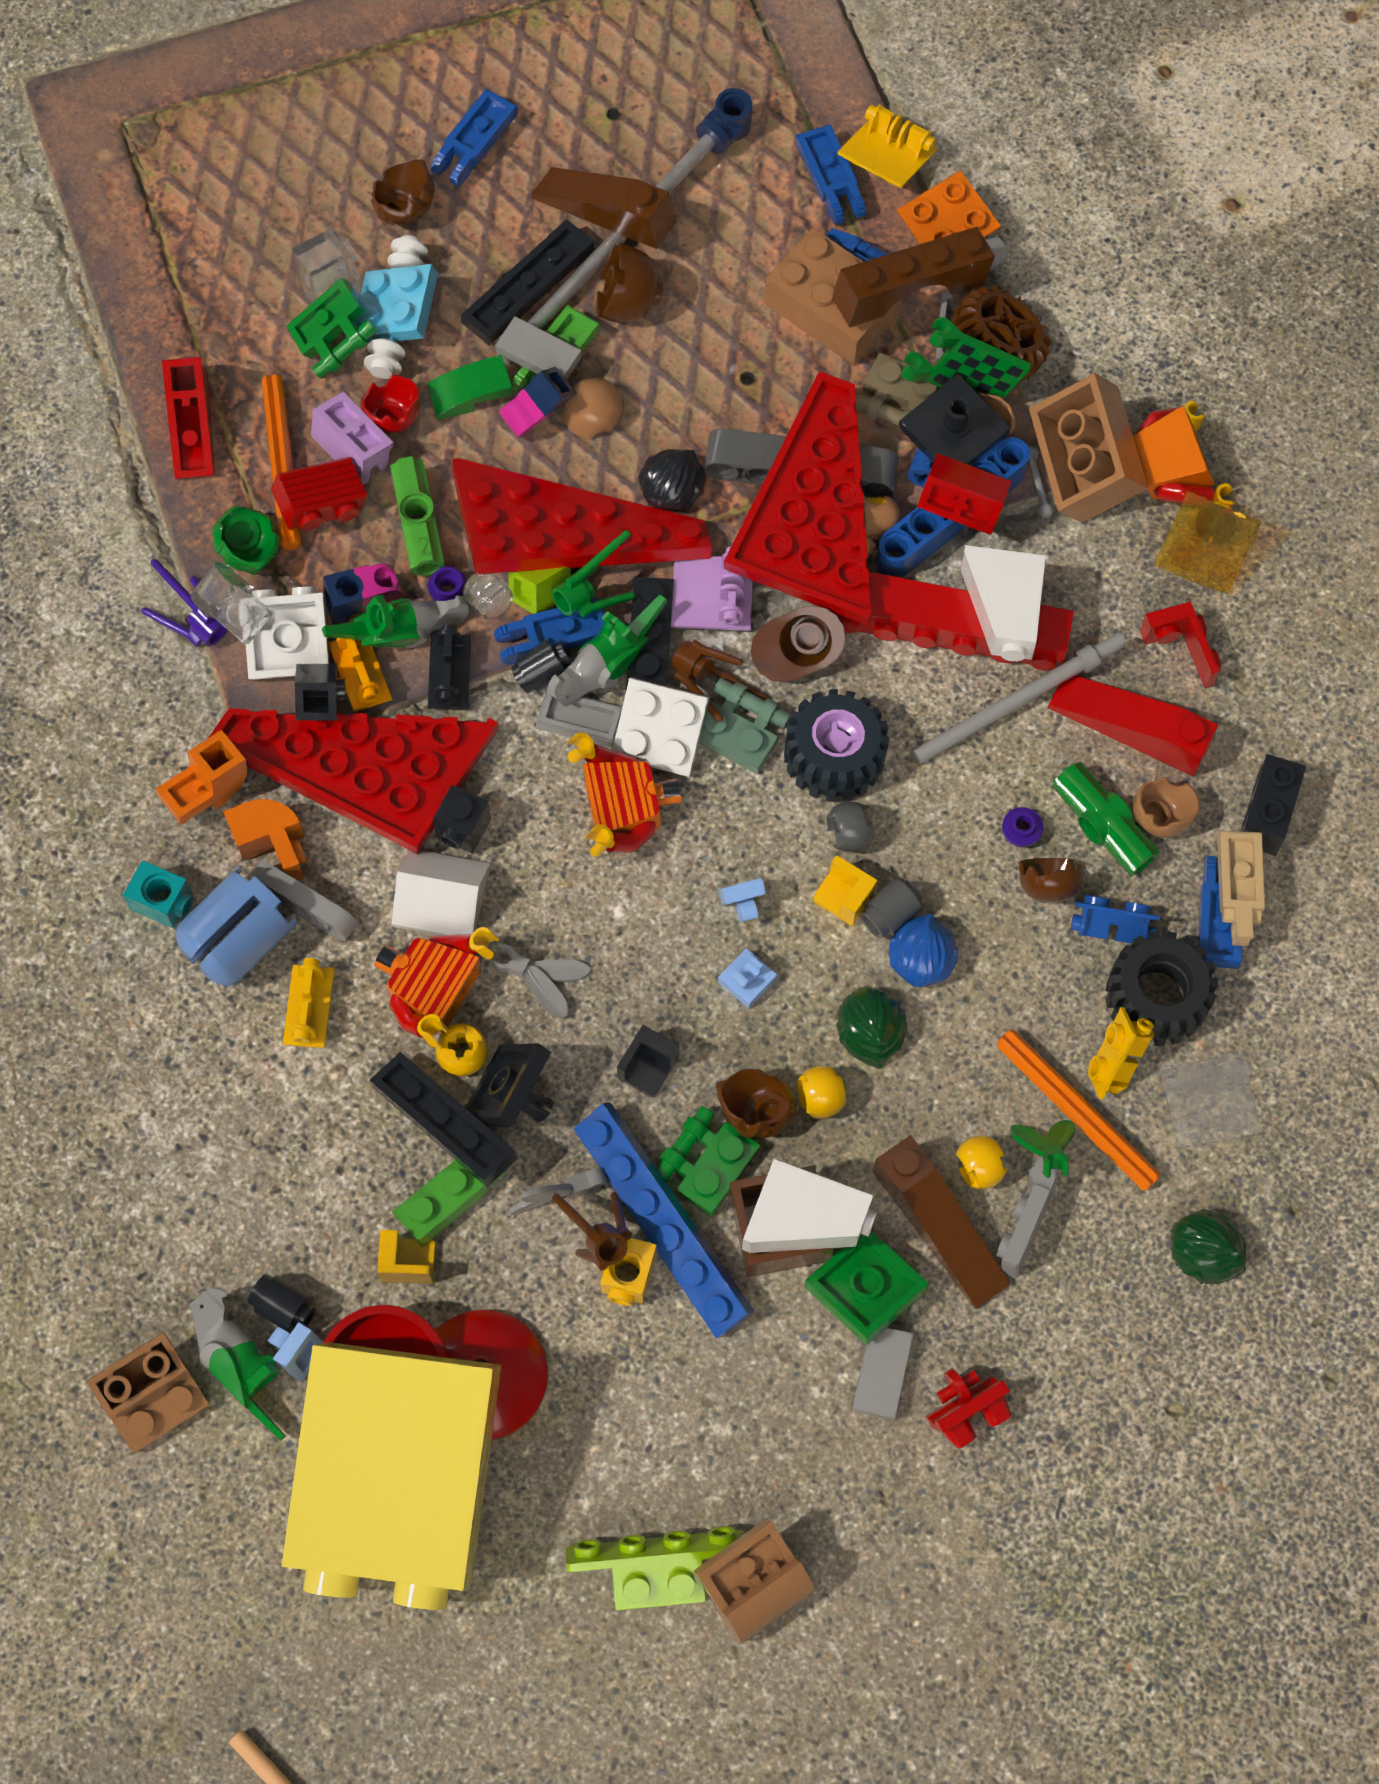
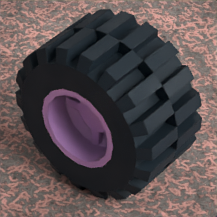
(836, 745)

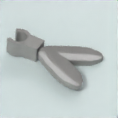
(541, 975)
(576, 1185)

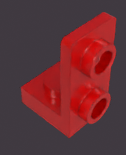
(1171, 623)

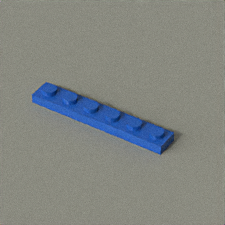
(663, 1220)

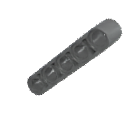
(749, 456)

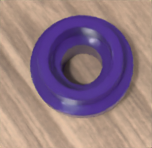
(443, 577)
(1018, 837)

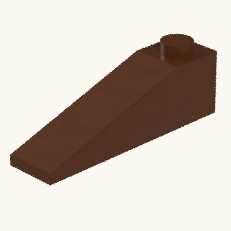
(610, 202)
(939, 1221)

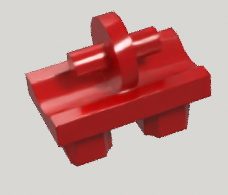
(984, 1397)

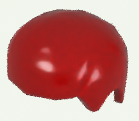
(392, 405)

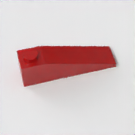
(1137, 721)

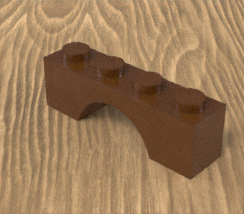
(874, 286)

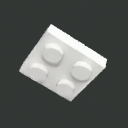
(661, 725)

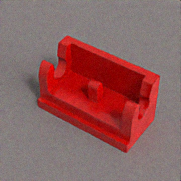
(964, 494)

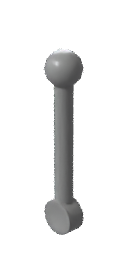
(1045, 510)

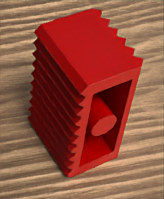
(319, 494)

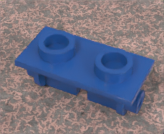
(1098, 916)

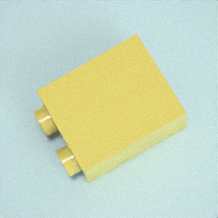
(390, 1472)

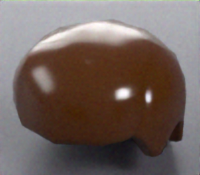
(1050, 878)

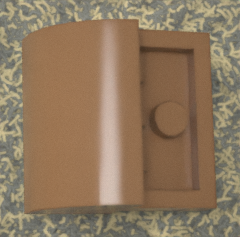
(147, 1392)
(754, 1580)

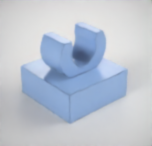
(743, 896)
(747, 978)
(294, 1349)

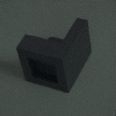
(648, 1061)

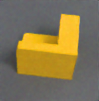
(845, 891)
(405, 1259)

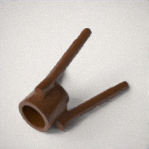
(694, 662)
(603, 1240)

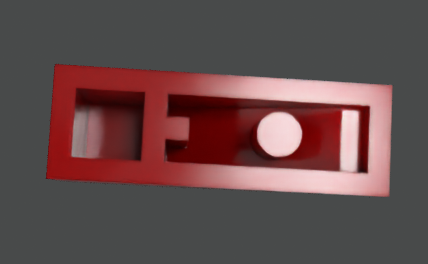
(189, 416)

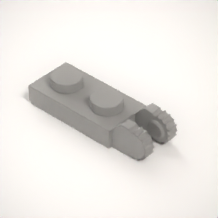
(1030, 1213)

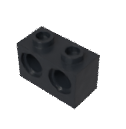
(1273, 801)

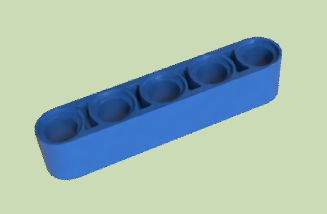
(917, 546)

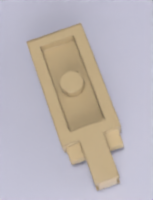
(1241, 882)

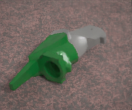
(400, 622)
(606, 656)
(232, 1354)

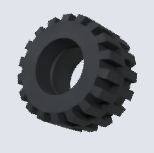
(1179, 962)

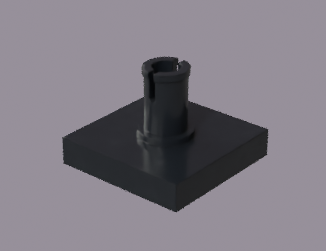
(954, 423)
(509, 1086)

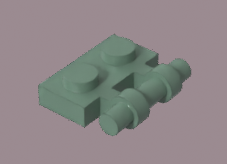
(738, 738)

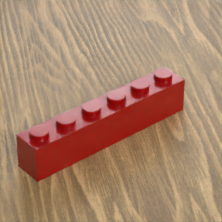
(947, 619)

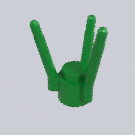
(576, 591)

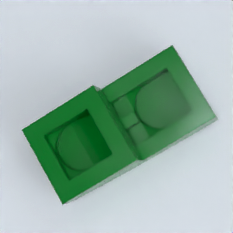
(470, 384)

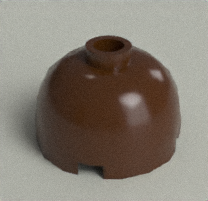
(629, 285)

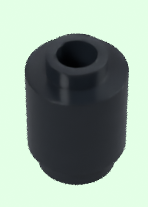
(540, 664)
(281, 1302)

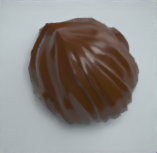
(403, 193)
(756, 1103)

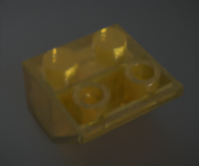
(1207, 542)

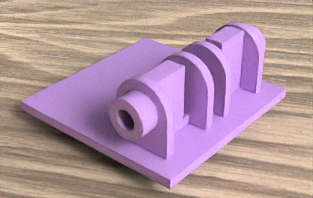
(710, 596)

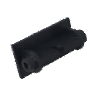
(449, 669)

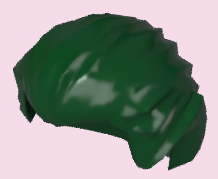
(871, 1025)
(1208, 1247)

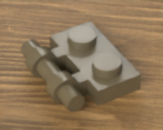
(886, 385)

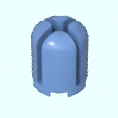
(246, 942)

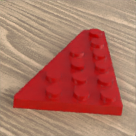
(809, 513)
(541, 524)
(364, 767)

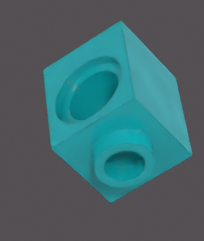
(149, 881)

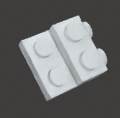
(289, 635)

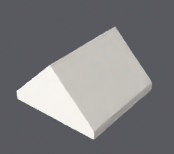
(439, 893)

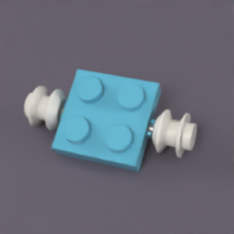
(397, 303)

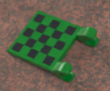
(978, 363)

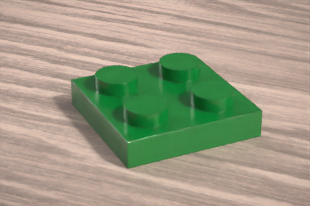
(866, 1286)

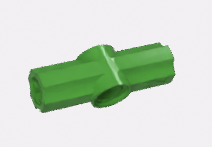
(414, 498)

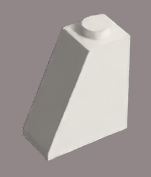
(1006, 598)
(806, 1213)

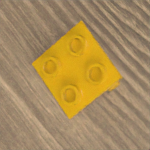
(889, 149)

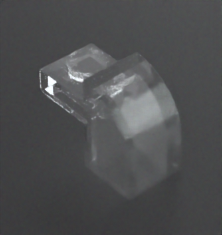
(230, 601)

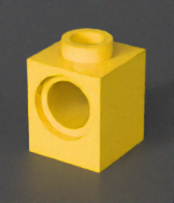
(642, 1256)

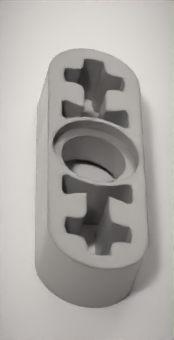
(305, 901)

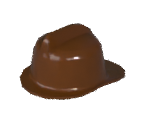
(798, 643)

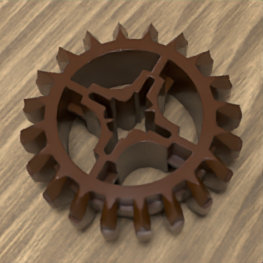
(1004, 324)

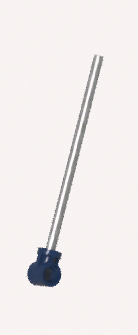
(716, 134)

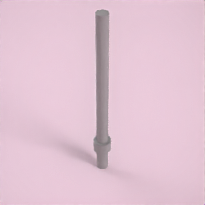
(1084, 660)

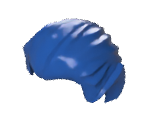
(923, 951)

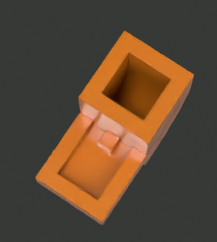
(212, 778)
(268, 826)

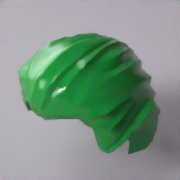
(245, 539)

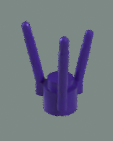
(202, 628)

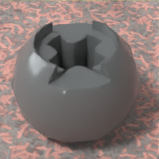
(850, 826)

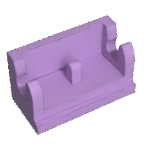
(347, 431)

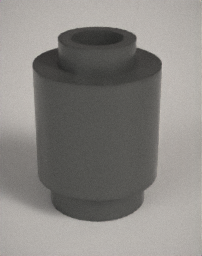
(891, 908)

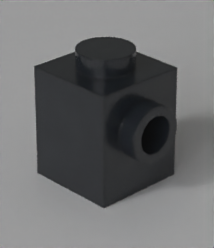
(318, 691)
(461, 819)

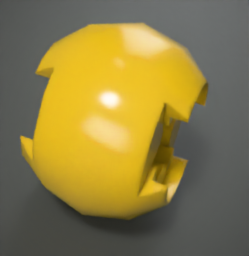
(449, 1042)
(821, 1092)
(981, 1162)

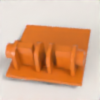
(947, 210)

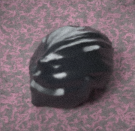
(672, 479)

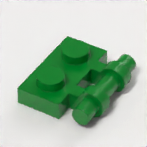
(326, 319)
(722, 1161)

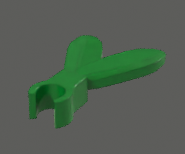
(1049, 1148)

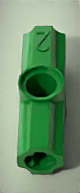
(1105, 819)

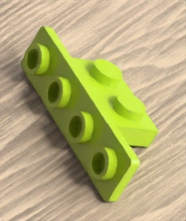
(652, 1569)

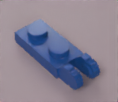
(474, 135)
(830, 171)
(548, 624)
(1214, 934)

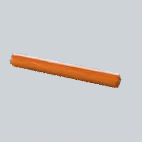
(279, 448)
(1078, 1110)

